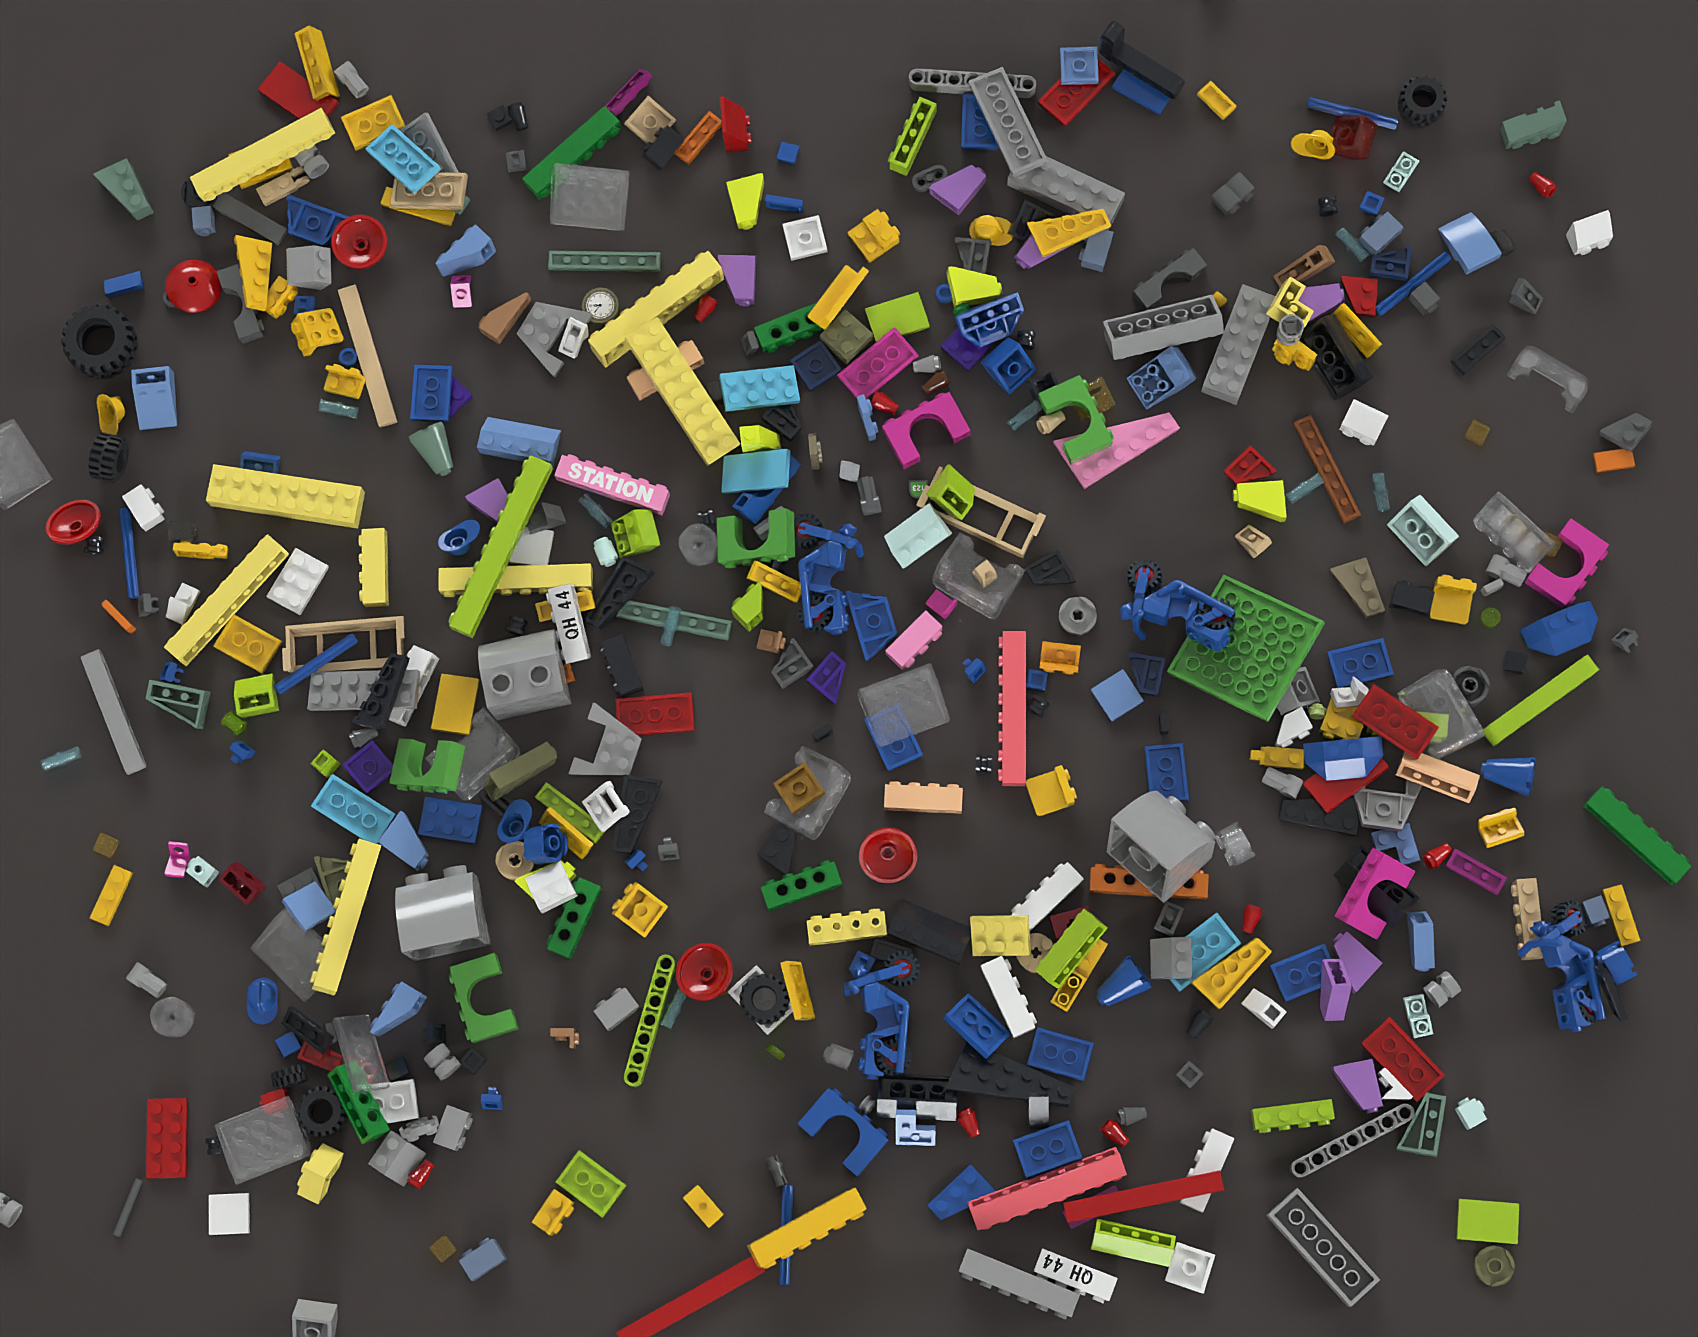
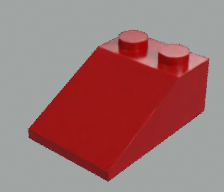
(734, 126)

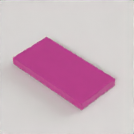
(878, 364)

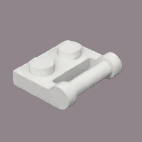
(599, 808)

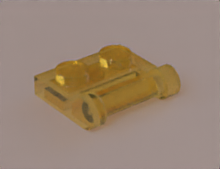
(1104, 398)

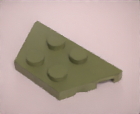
(331, 873)

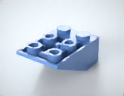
(467, 252)
(1162, 377)
(154, 397)
(402, 1006)

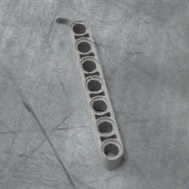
(962, 86)
(113, 712)
(1359, 1134)

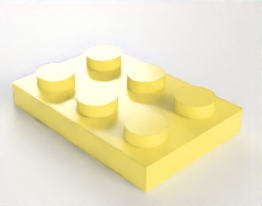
(1000, 935)

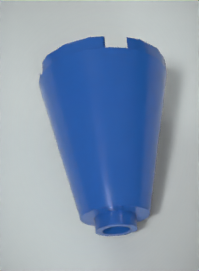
(1511, 773)
(1123, 983)

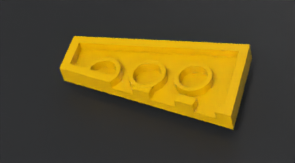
(1062, 232)
(255, 269)
(1227, 976)

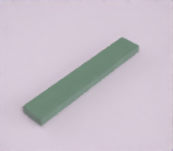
(604, 261)
(687, 621)

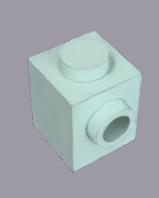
(202, 871)
(1470, 1112)

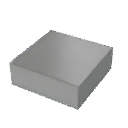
(1492, 587)

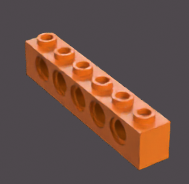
(1098, 884)

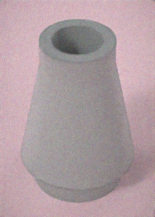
(928, 365)

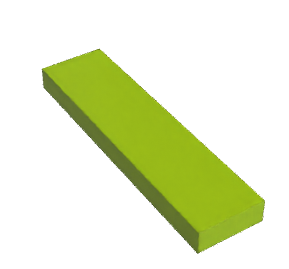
(569, 811)

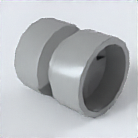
(313, 162)
(1290, 330)
(1442, 989)
(442, 1061)
(9, 1210)

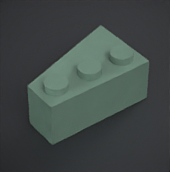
(1533, 127)
(126, 188)
(182, 701)
(1425, 1128)

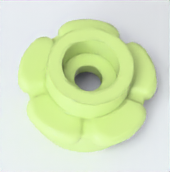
(1317, 711)

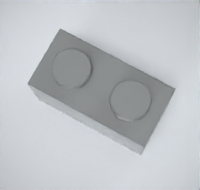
(616, 1009)
(453, 1128)

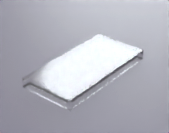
(360, 1053)

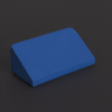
(123, 284)
(260, 462)

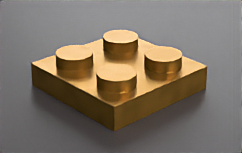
(799, 788)

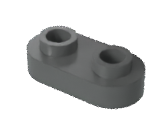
(928, 177)

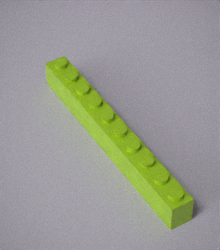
(500, 546)

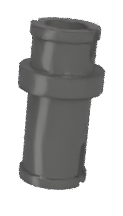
(776, 1170)

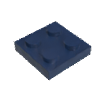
(815, 365)

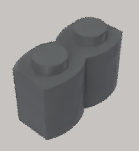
(1233, 193)

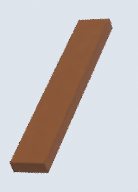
(1327, 469)

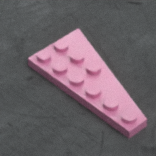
(1128, 442)

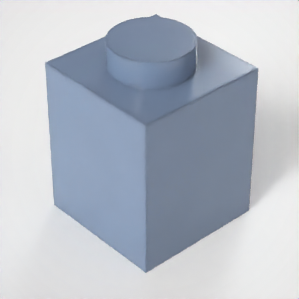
(203, 220)
(1595, 911)

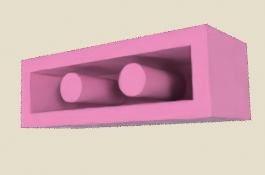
(914, 640)

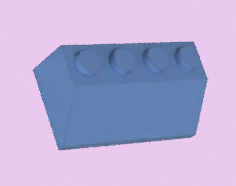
(518, 440)

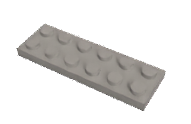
(1008, 122)
(350, 688)

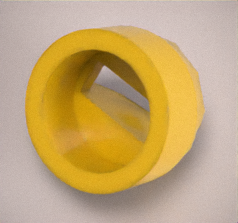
(1220, 299)

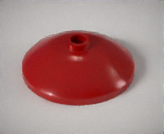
(357, 231)
(193, 296)
(73, 522)
(888, 866)
(695, 965)

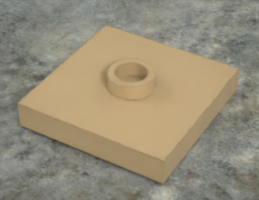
(648, 120)

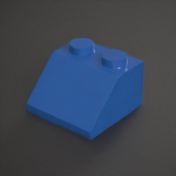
(1008, 365)

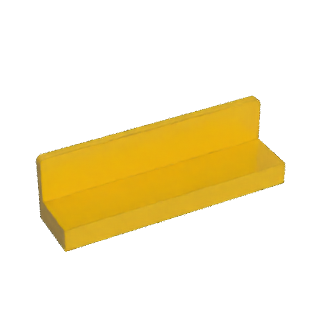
(316, 63)
(836, 296)

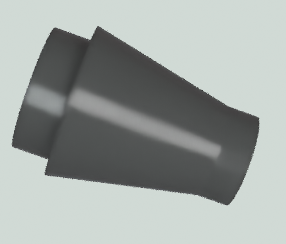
(362, 736)
(1130, 1115)

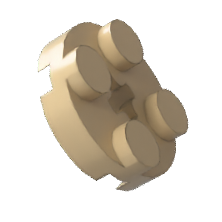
(506, 867)
(1044, 946)

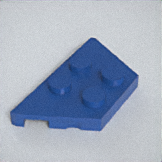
(311, 221)
(872, 622)

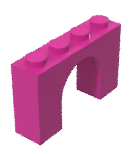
(941, 409)
(1589, 549)
(1375, 869)

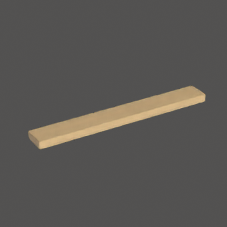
(367, 356)

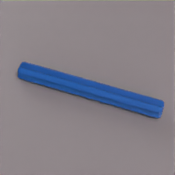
(1345, 111)
(1413, 283)
(129, 553)
(315, 663)
(786, 1217)

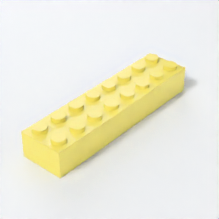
(662, 302)
(682, 391)
(285, 496)

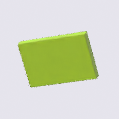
(902, 313)
(590, 1183)
(1487, 1221)

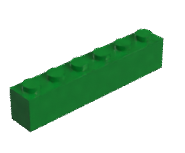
(573, 150)
(1637, 835)

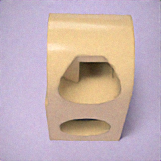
(984, 573)

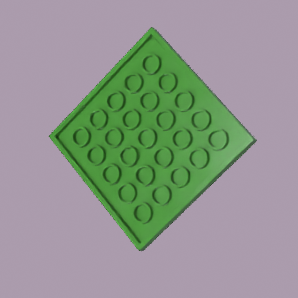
(1261, 653)

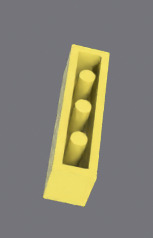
(374, 567)

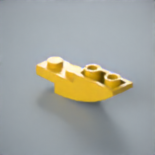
(1071, 987)

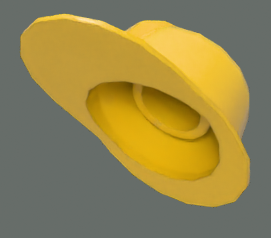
(1317, 145)
(992, 229)
(110, 413)

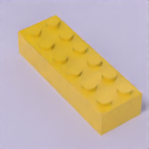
(807, 1227)

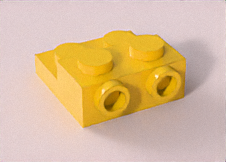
(874, 235)
(1301, 354)
(1339, 723)
(639, 909)

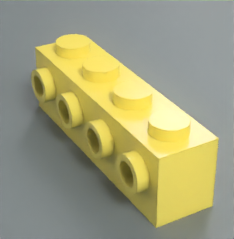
(846, 928)

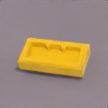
(1216, 100)
(703, 1206)

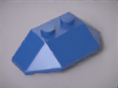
(990, 320)
(1562, 630)
(1344, 757)

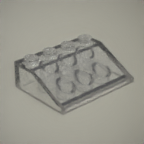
(589, 197)
(19, 466)
(1513, 532)
(904, 705)
(290, 952)
(262, 1140)

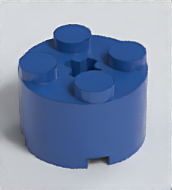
(545, 844)
(1616, 962)

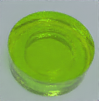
(1490, 617)
(775, 1052)

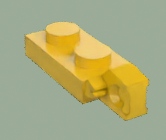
(203, 550)
(1279, 757)

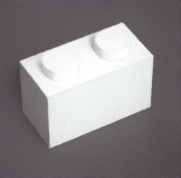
(143, 507)

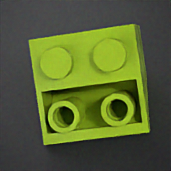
(952, 493)
(635, 533)
(749, 608)
(255, 696)

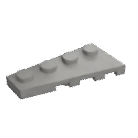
(426, 137)

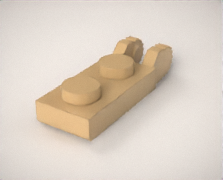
(282, 186)

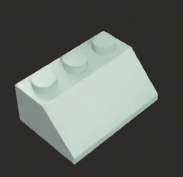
(1422, 530)
(917, 535)

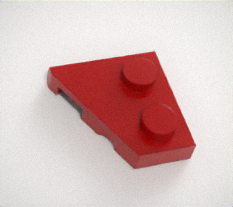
(1361, 294)
(1249, 467)

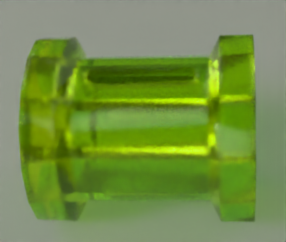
(233, 723)

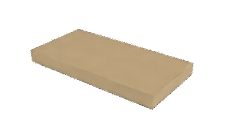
(440, 192)

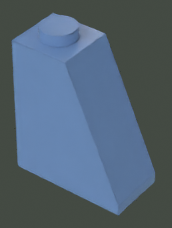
(404, 842)
(1421, 940)

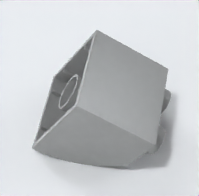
(523, 675)
(1159, 843)
(441, 914)

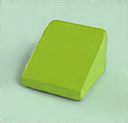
(325, 763)

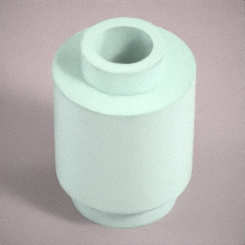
(605, 551)

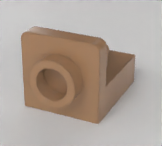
(771, 641)
(562, 1033)

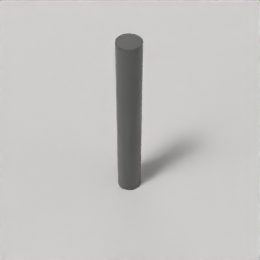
(127, 1207)

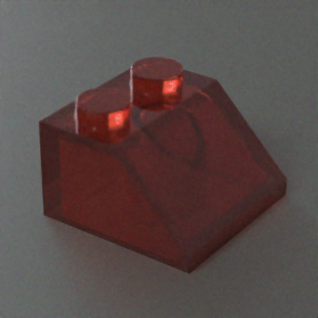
(1353, 136)

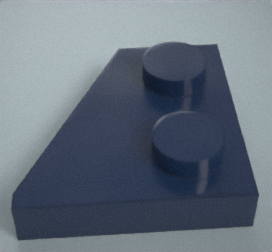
(1391, 264)
(1148, 672)

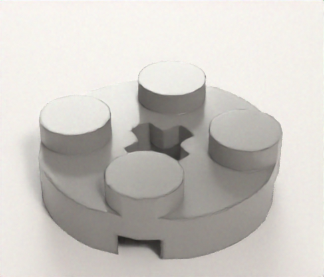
(1088, 615)
(419, 1127)

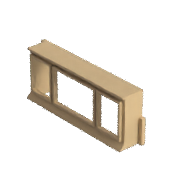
(999, 502)
(338, 627)

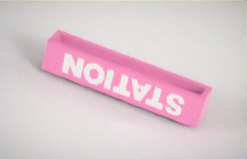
(611, 484)

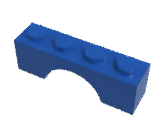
(753, 505)

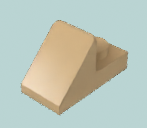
(1253, 540)

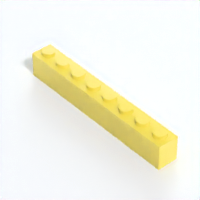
(262, 155)
(521, 579)
(226, 600)
(346, 916)

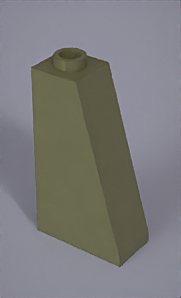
(519, 770)

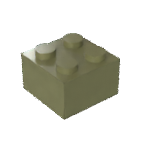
(846, 337)

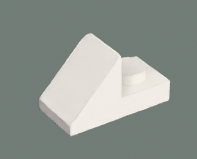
(573, 338)
(182, 604)
(1349, 695)
(1396, 1091)

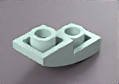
(1401, 171)
(1417, 1015)

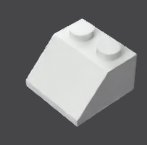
(1590, 233)
(1363, 423)
(551, 887)

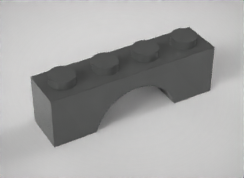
(1188, 266)
(247, 323)

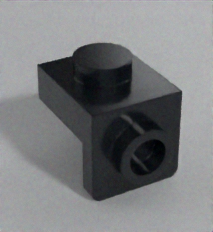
(1041, 384)

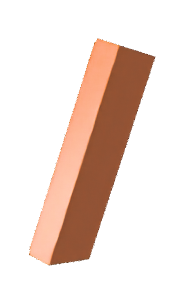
(698, 137)

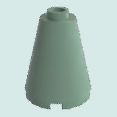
(434, 448)

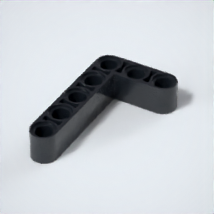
(1136, 63)

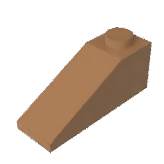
(1306, 266)
(501, 319)

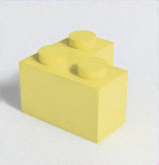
(1287, 302)
(318, 1173)

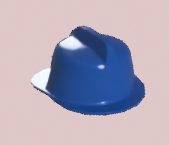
(459, 539)
(515, 821)
(262, 1001)

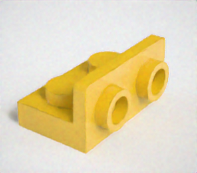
(279, 296)
(344, 381)
(553, 1212)

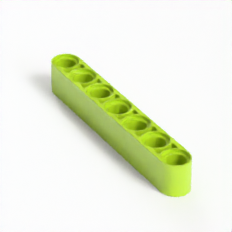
(1540, 700)
(649, 1010)

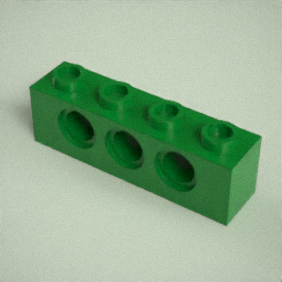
(782, 325)
(812, 888)
(567, 947)
(359, 1106)

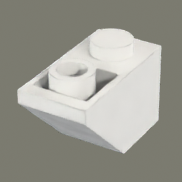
(1293, 725)
(1264, 1008)

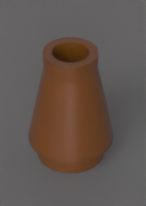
(936, 383)

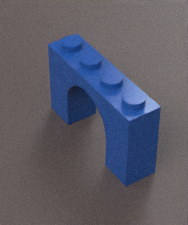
(831, 1106)

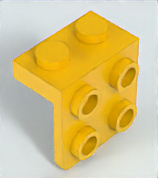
(316, 330)
(1452, 599)
(1051, 791)

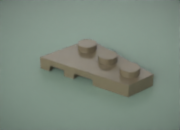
(815, 451)
(1360, 585)

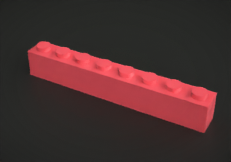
(1013, 709)
(1047, 1188)

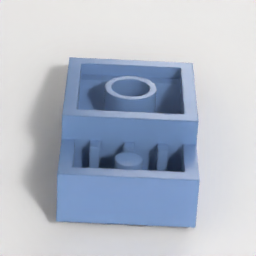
(1469, 243)

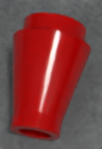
(1543, 185)
(704, 308)
(883, 403)
(1436, 856)
(1251, 917)
(968, 1121)
(1114, 1132)
(420, 1175)

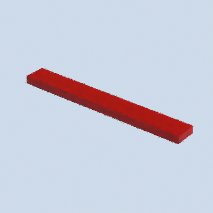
(1143, 1196)
(693, 1300)

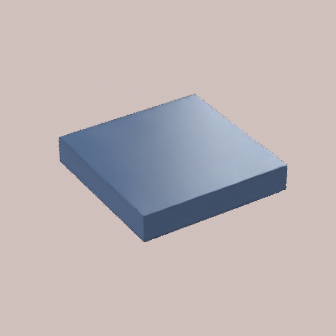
(1079, 65)
(1117, 695)
(309, 906)

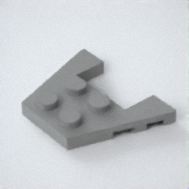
(543, 328)
(615, 751)
(1386, 809)

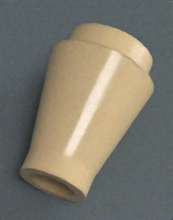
(1050, 422)

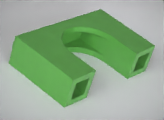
(1075, 393)
(778, 546)
(442, 775)
(465, 977)

